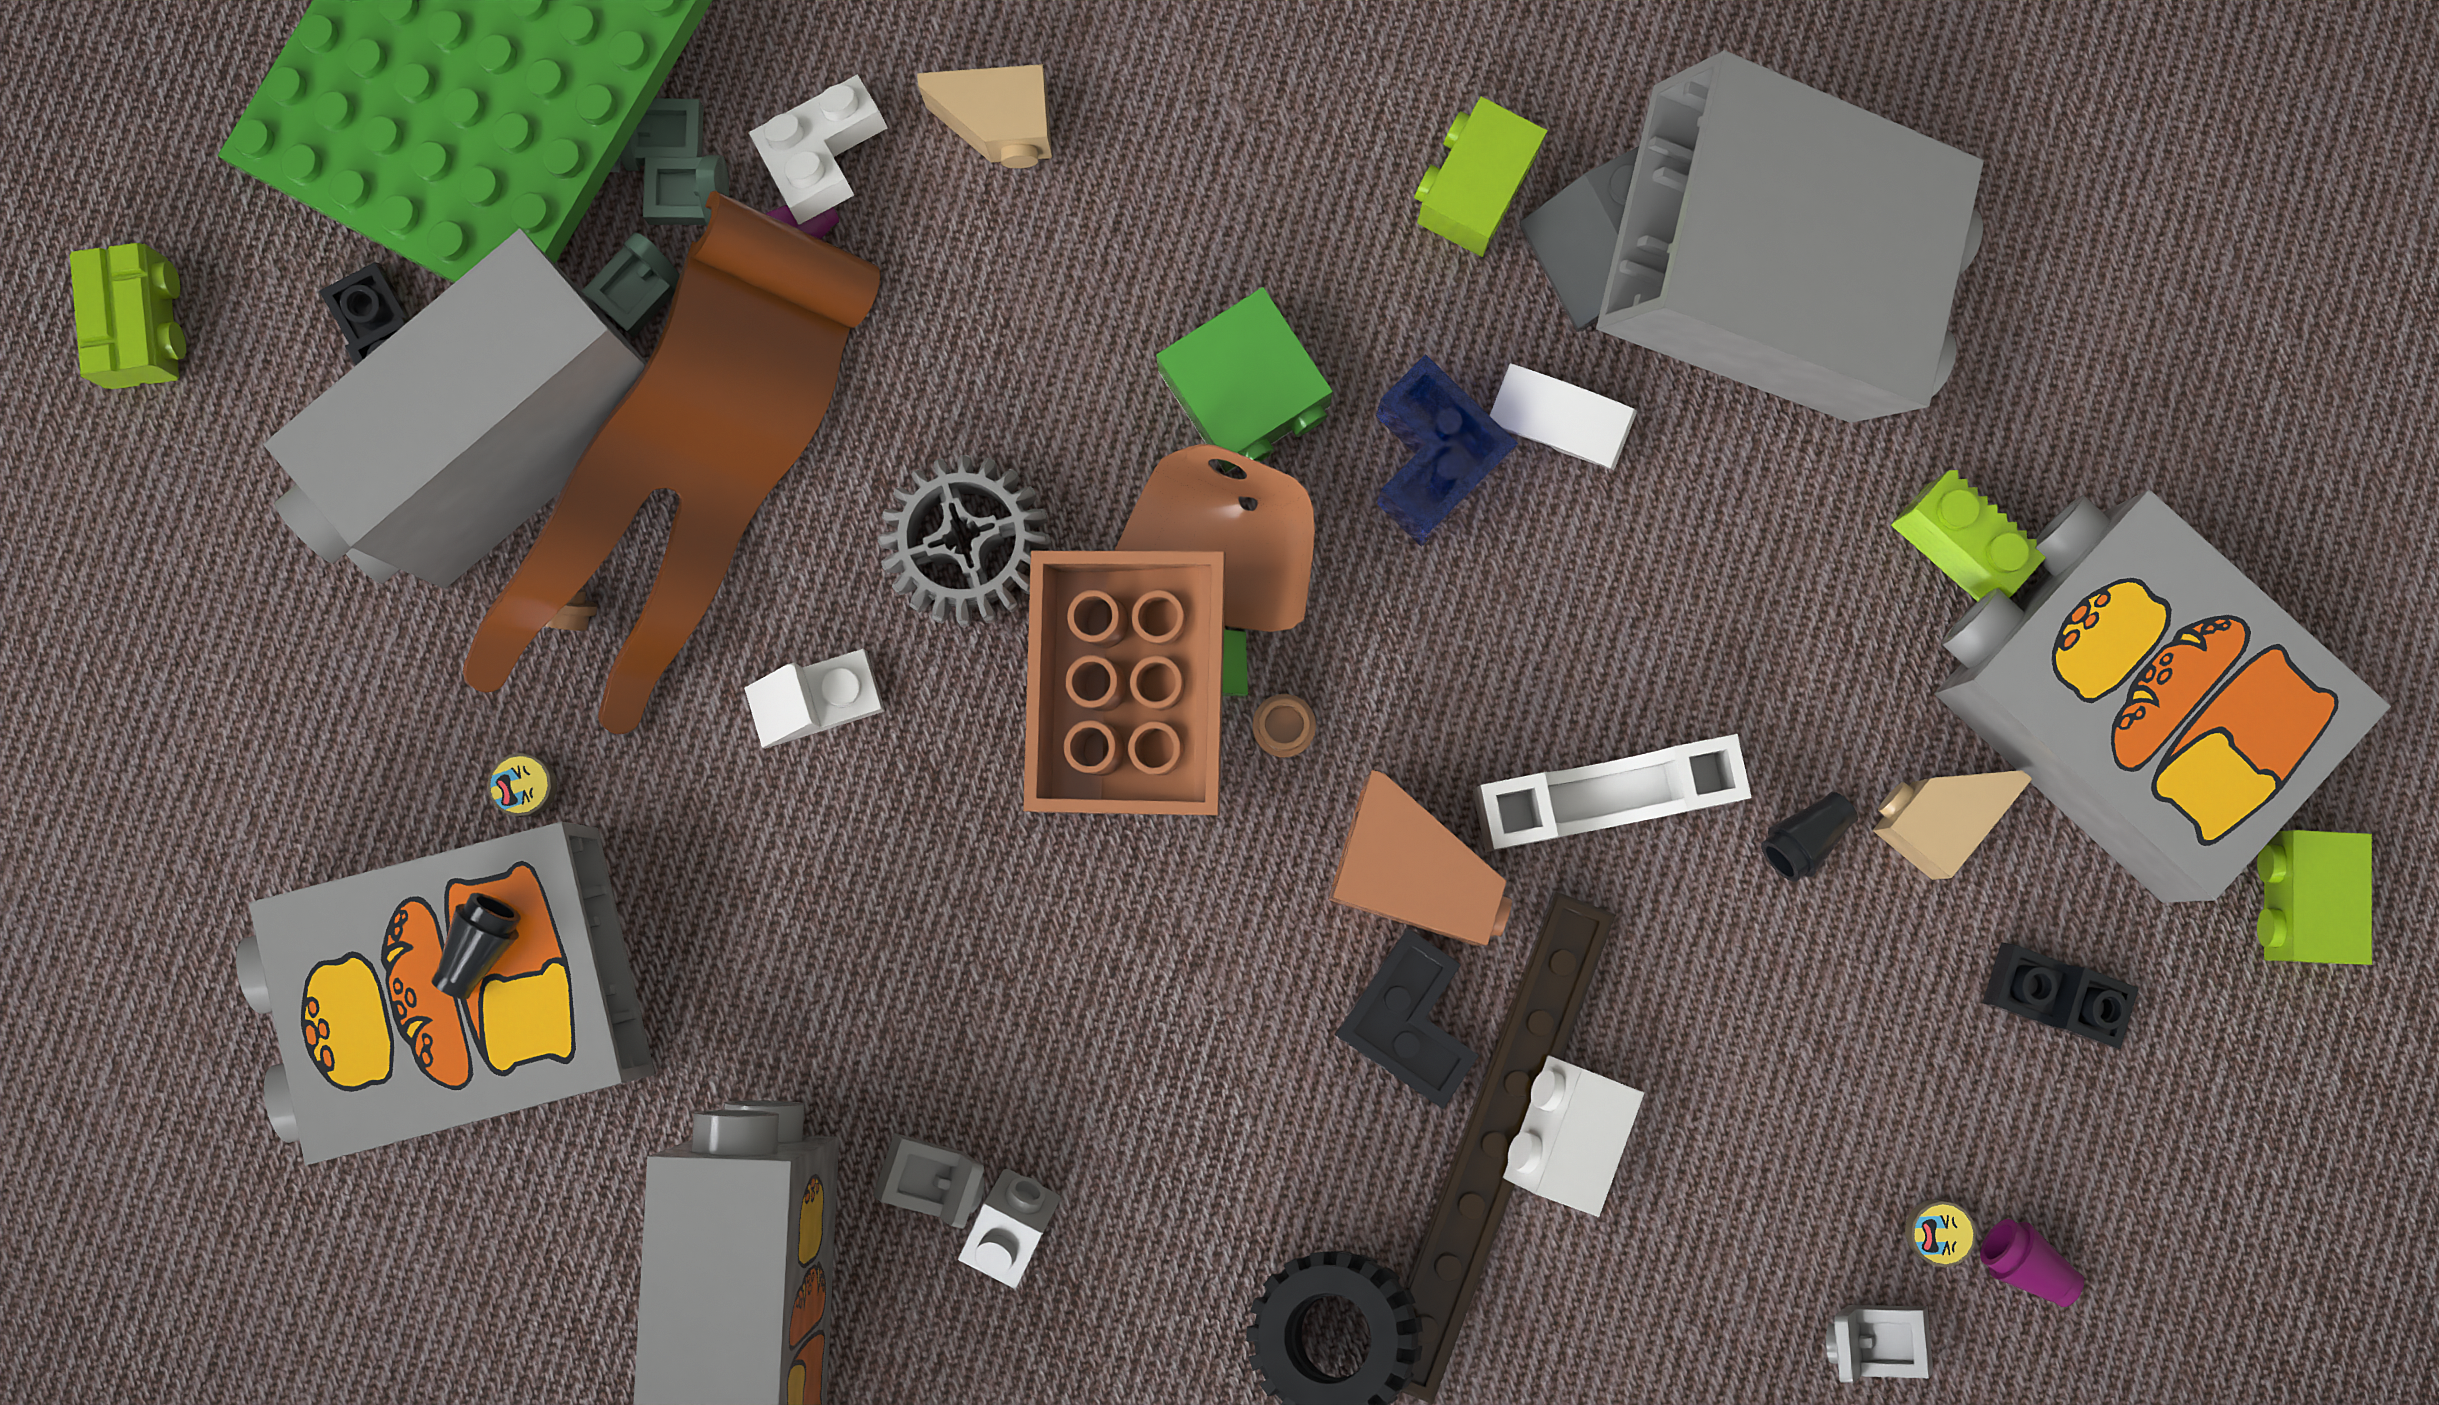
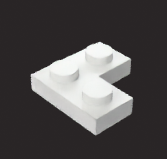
(805, 140)

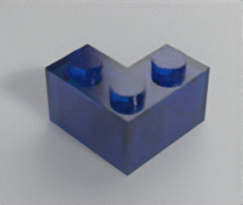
(1452, 444)

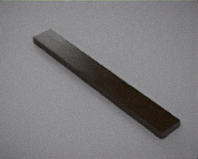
(1474, 1185)

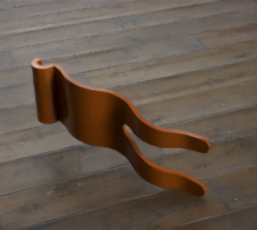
(710, 417)

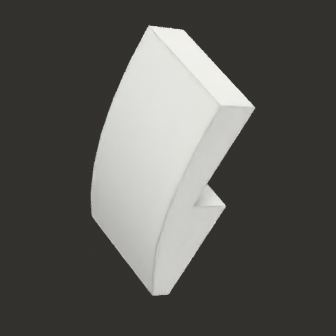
(1562, 416)

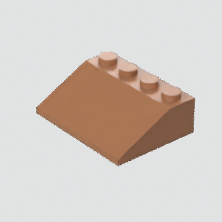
(1125, 682)

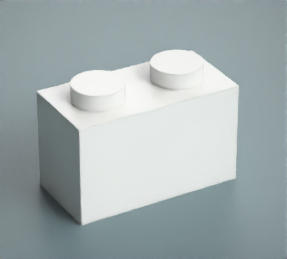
(1572, 1136)

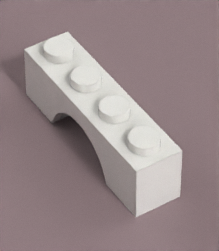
(1611, 793)

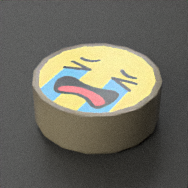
(522, 785)
(1940, 1233)

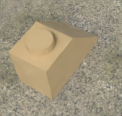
(994, 110)
(1946, 818)

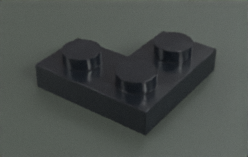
(1392, 1024)

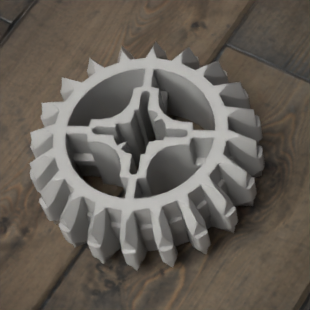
(936, 547)

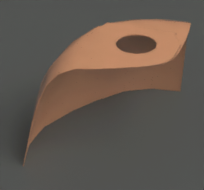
(1266, 549)

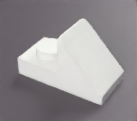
(813, 697)

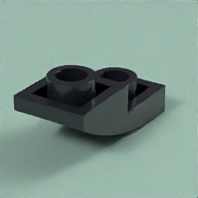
(365, 309)
(2060, 995)

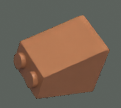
(1416, 870)

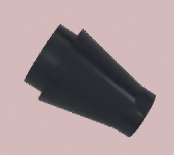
(1808, 837)
(474, 943)

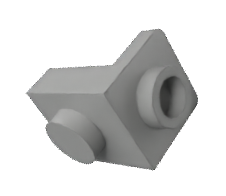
(931, 1180)
(1009, 1227)
(1880, 1342)

